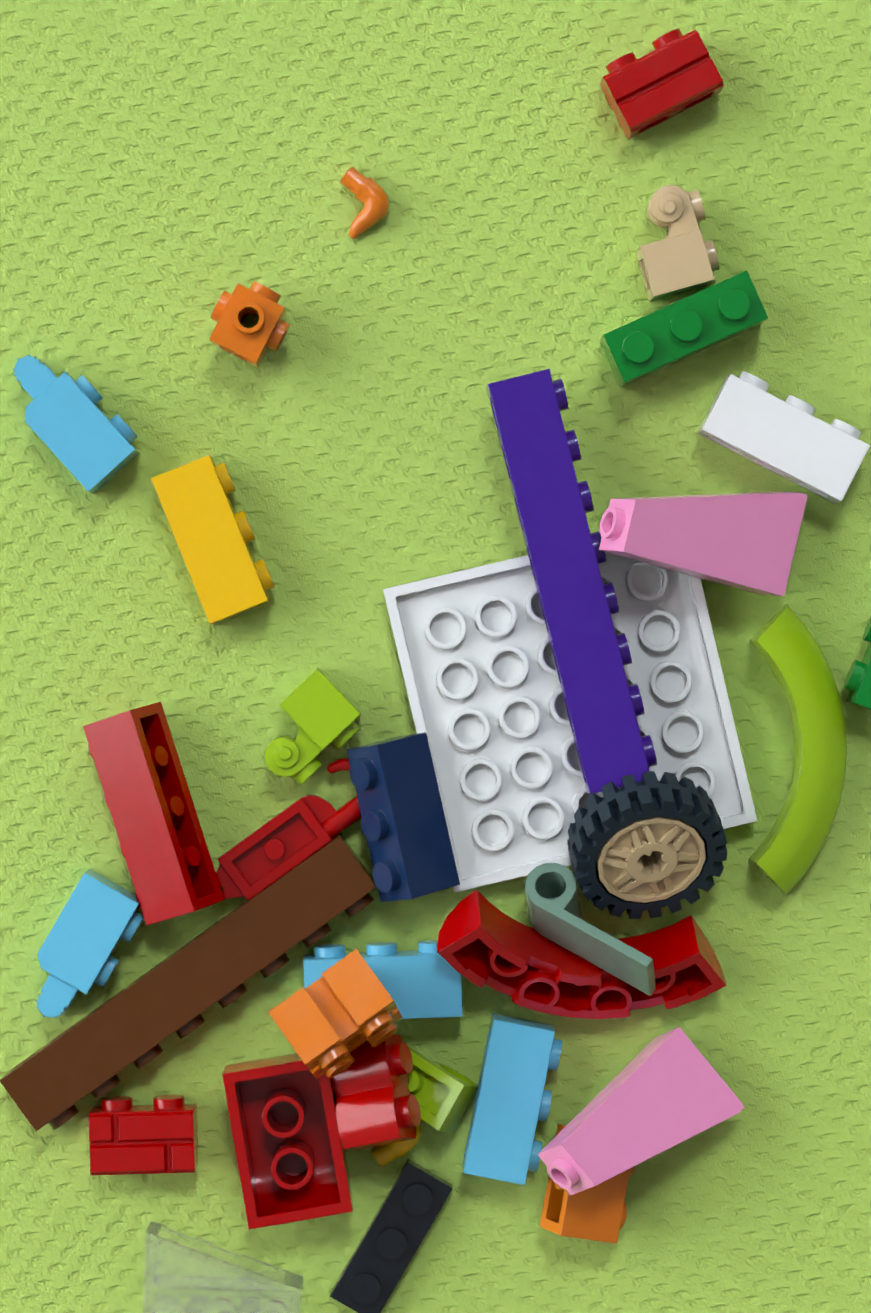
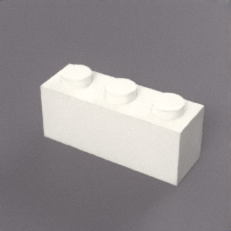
(784, 436)

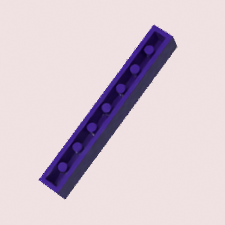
(569, 580)

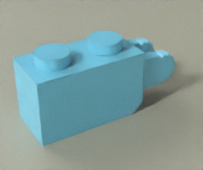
(73, 425)
(83, 940)

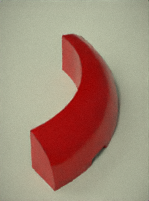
(552, 980)

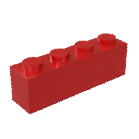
(153, 813)

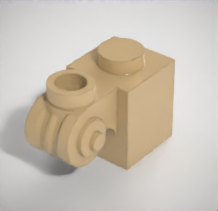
(682, 258)

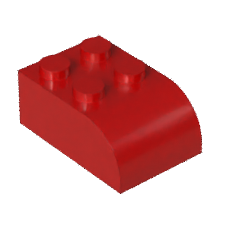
(286, 1141)

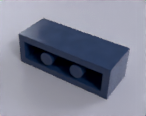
(403, 817)

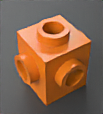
(253, 342)

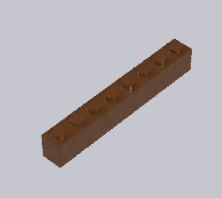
(188, 983)

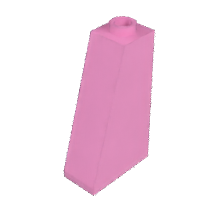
(714, 537)
(644, 1110)

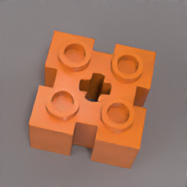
(337, 1016)

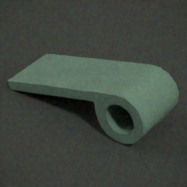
(557, 916)

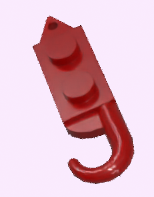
(284, 842)

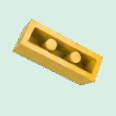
(213, 538)

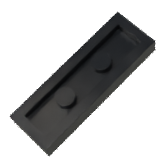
(391, 1239)

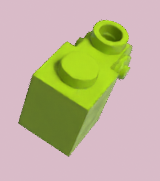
(322, 718)

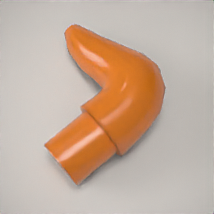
(371, 195)

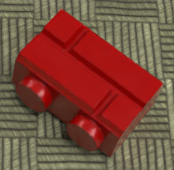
(660, 83)
(143, 1137)

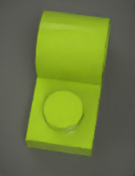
(440, 1092)

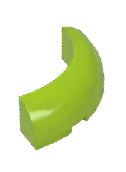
(818, 749)

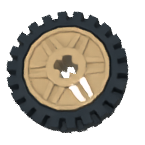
(646, 845)

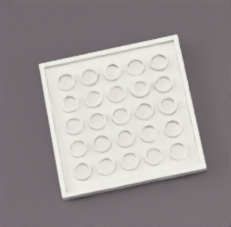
(498, 717)

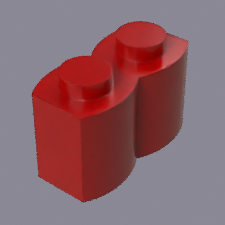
(375, 1096)

